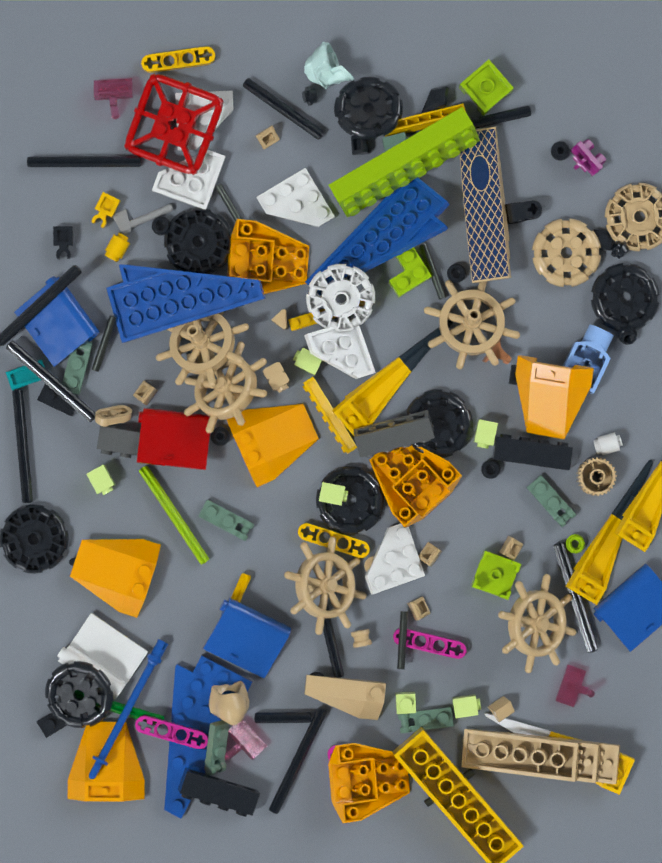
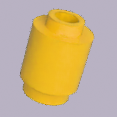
(117, 247)

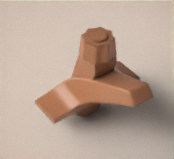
(500, 354)

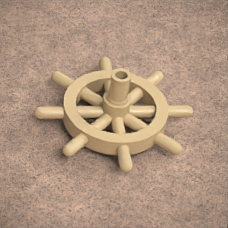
(471, 323)
(202, 343)
(226, 388)
(325, 585)
(537, 623)

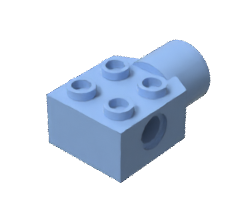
(591, 353)

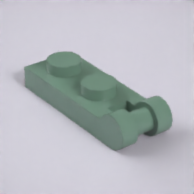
(76, 368)
(550, 500)
(225, 519)
(427, 719)
(216, 747)

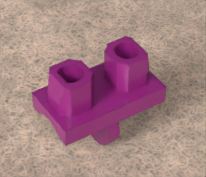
(586, 159)

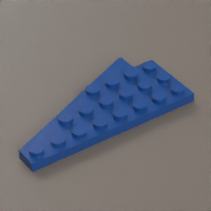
(392, 228)
(165, 298)
(192, 710)

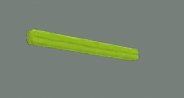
(174, 515)

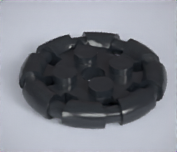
(372, 98)
(193, 230)
(627, 285)
(449, 419)
(362, 501)
(45, 534)
(79, 705)

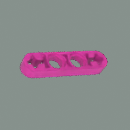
(430, 639)
(172, 729)

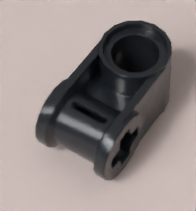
(518, 211)

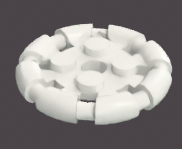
(340, 286)

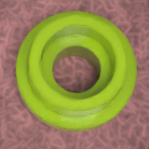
(581, 543)

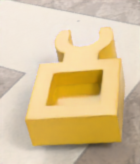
(106, 206)

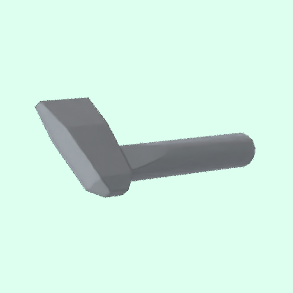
(122, 220)

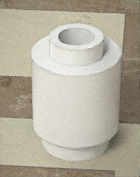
(607, 443)

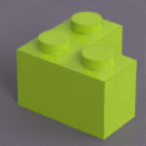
(414, 273)

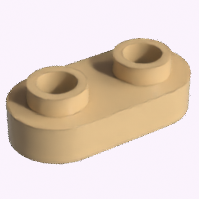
(113, 415)

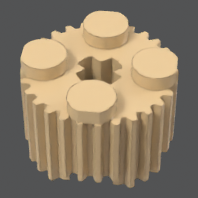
(586, 472)

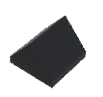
(359, 146)

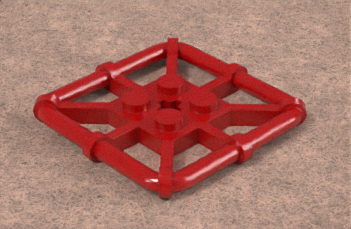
(179, 135)

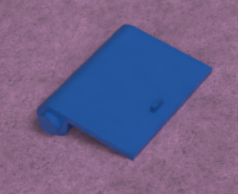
(60, 325)
(633, 607)
(247, 637)

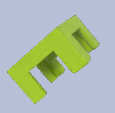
(486, 87)
(495, 574)

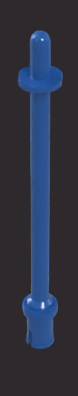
(153, 660)

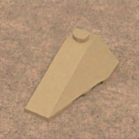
(354, 696)

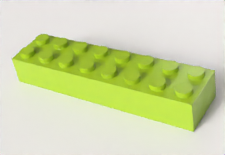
(405, 162)

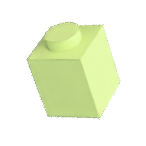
(307, 361)
(485, 433)
(101, 480)
(333, 494)
(405, 702)
(466, 706)

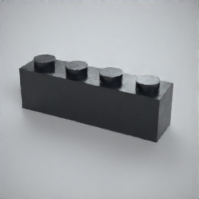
(532, 453)
(219, 792)

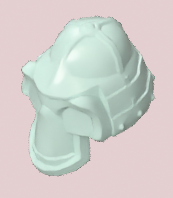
(324, 67)

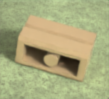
(277, 377)

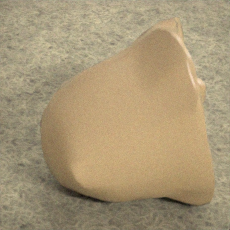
(232, 706)

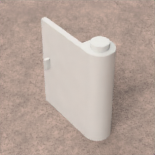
(106, 650)

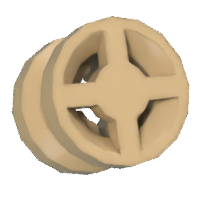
(361, 638)

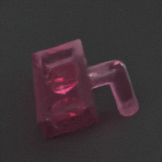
(113, 90)
(572, 685)
(246, 740)

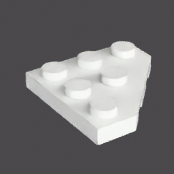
(195, 102)
(190, 188)
(297, 201)
(342, 350)
(394, 561)

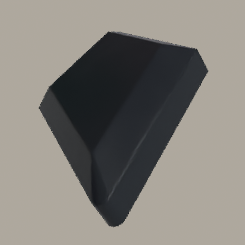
(436, 99)

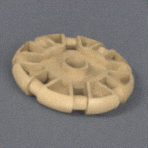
(627, 219)
(577, 247)

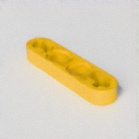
(178, 62)
(337, 536)

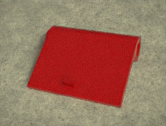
(173, 439)

